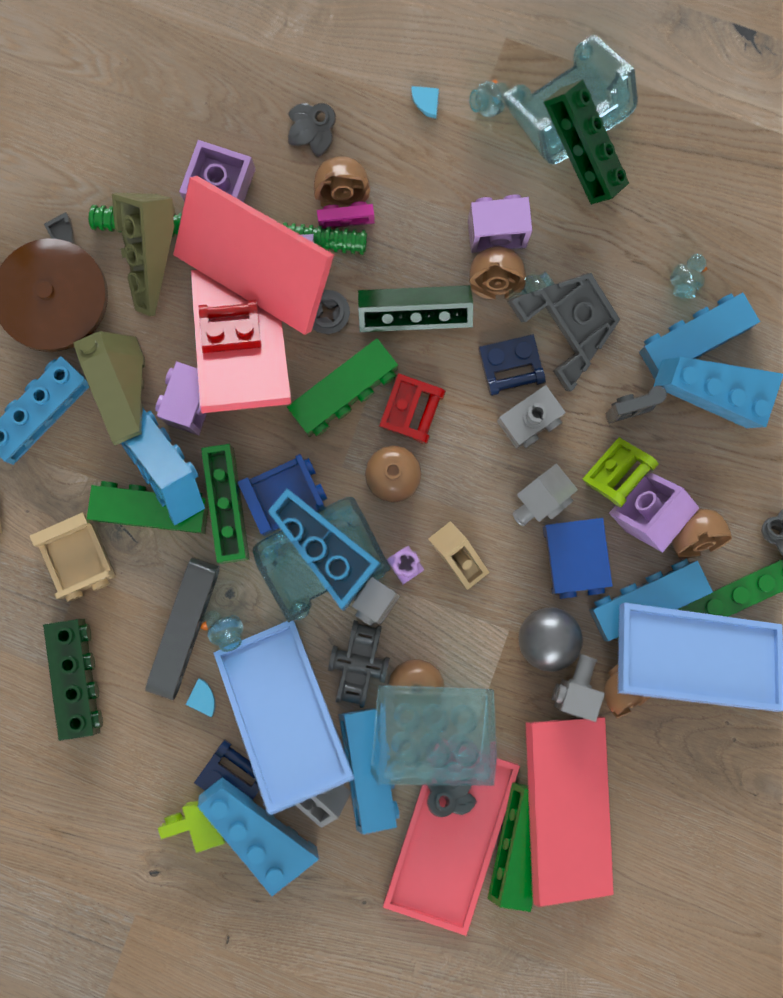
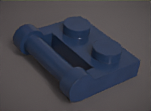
(509, 356)
(215, 770)

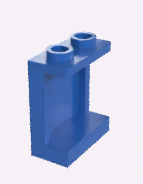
(266, 488)
(578, 557)

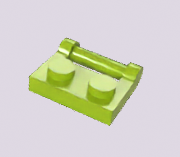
(614, 466)

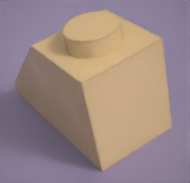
(459, 555)

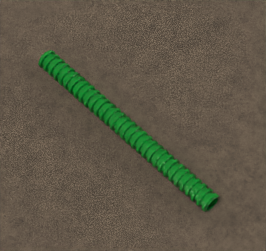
(325, 238)

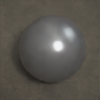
(550, 639)

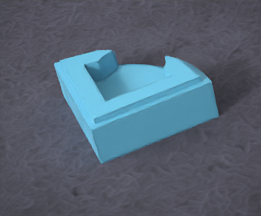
(426, 100)
(202, 698)

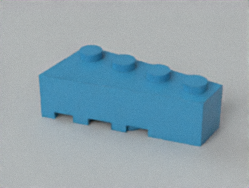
(723, 389)
(165, 469)
(329, 553)
(260, 840)

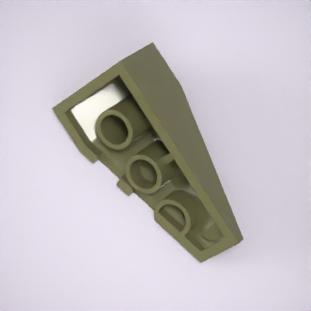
(147, 236)
(114, 375)

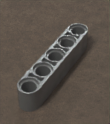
(182, 628)

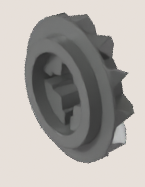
(332, 299)

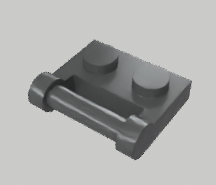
(630, 407)

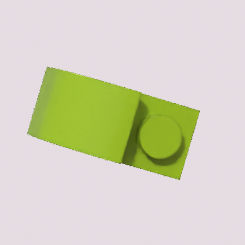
(201, 829)

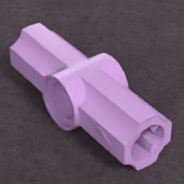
(405, 564)

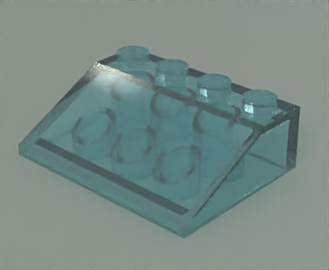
(434, 736)

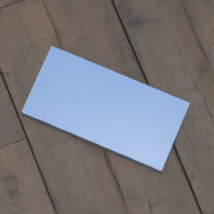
(700, 658)
(283, 717)

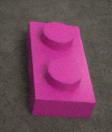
(356, 214)

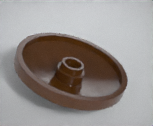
(51, 295)

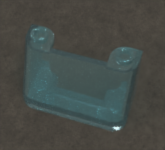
(606, 77)
(290, 576)

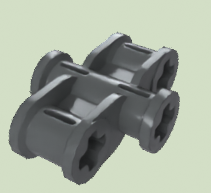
(356, 674)

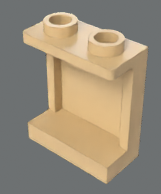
(74, 556)

